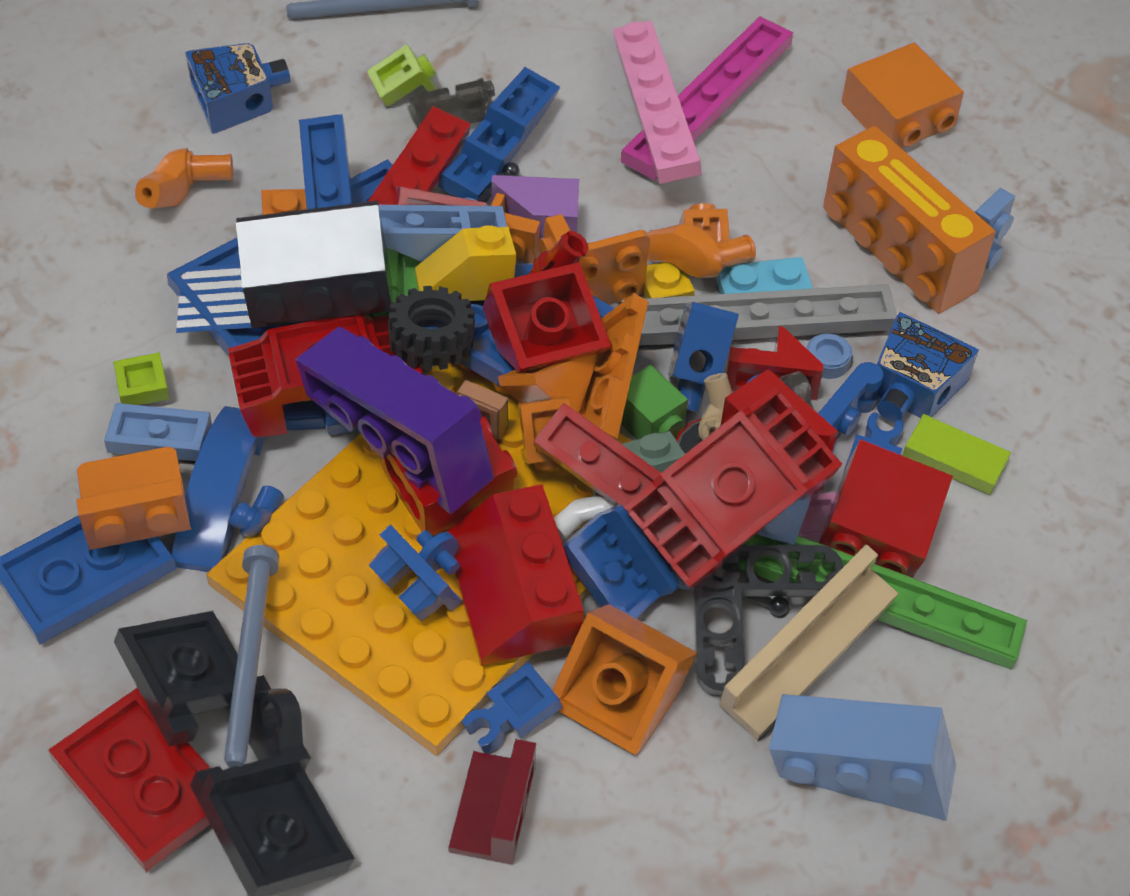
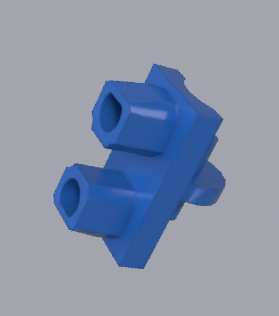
(429, 589)

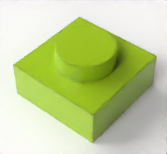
(141, 379)

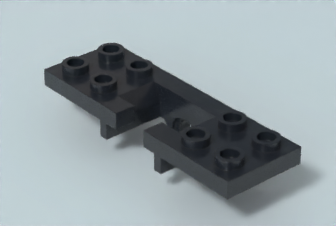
(260, 811)

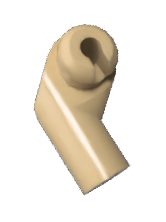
(717, 389)

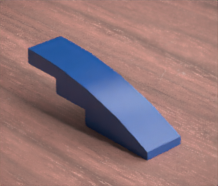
(499, 135)

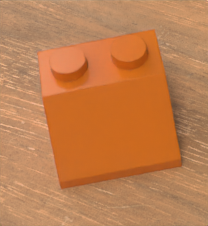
(621, 677)

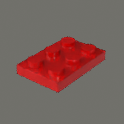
(135, 779)

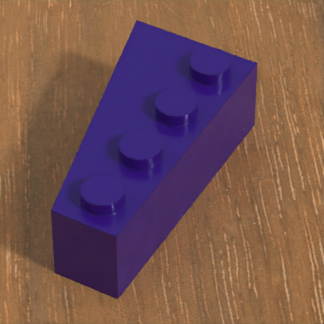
(400, 414)

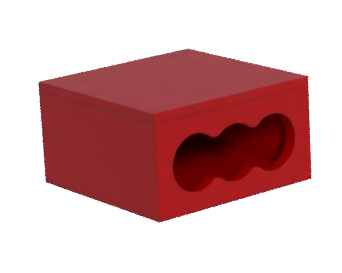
(424, 502)
(888, 506)

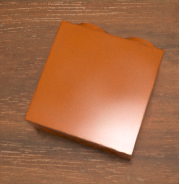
(902, 95)

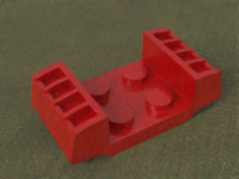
(268, 373)
(732, 486)

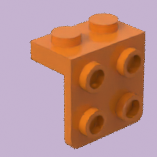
(612, 265)
(131, 498)

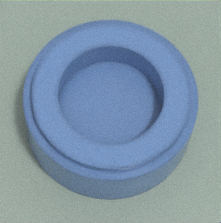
(833, 353)

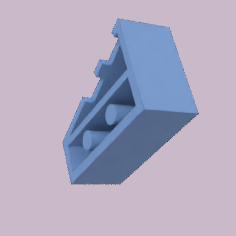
(867, 751)

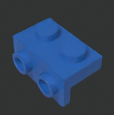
(619, 562)

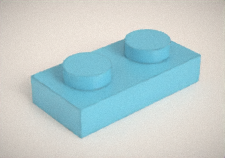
(764, 276)

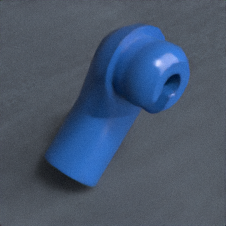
(253, 519)

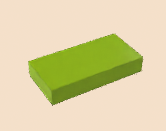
(957, 453)

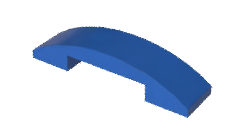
(215, 491)

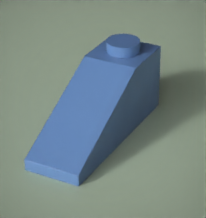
(425, 228)

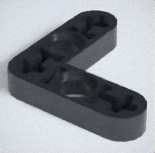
(729, 595)

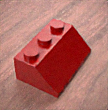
(516, 577)

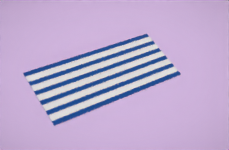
(222, 294)

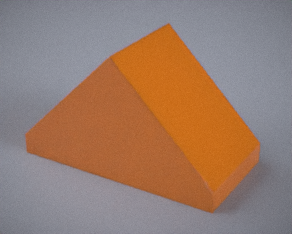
(552, 381)

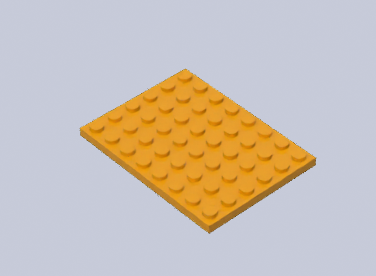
(349, 619)

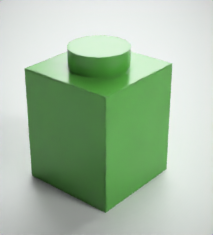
(653, 405)

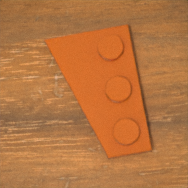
(614, 368)

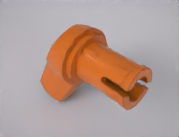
(176, 173)
(697, 251)

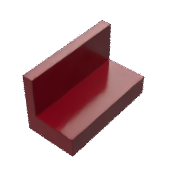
(494, 804)

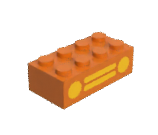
(907, 219)

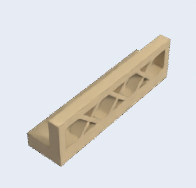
(808, 643)

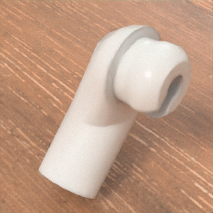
(579, 513)

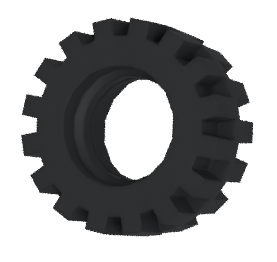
(431, 309)

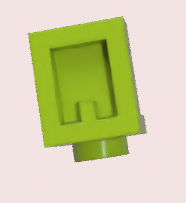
(402, 74)

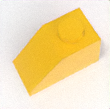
(469, 262)

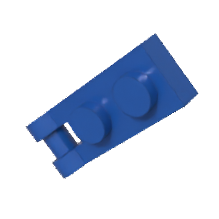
(853, 397)

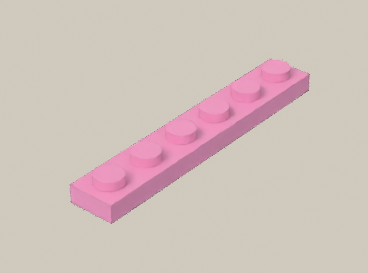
(656, 102)

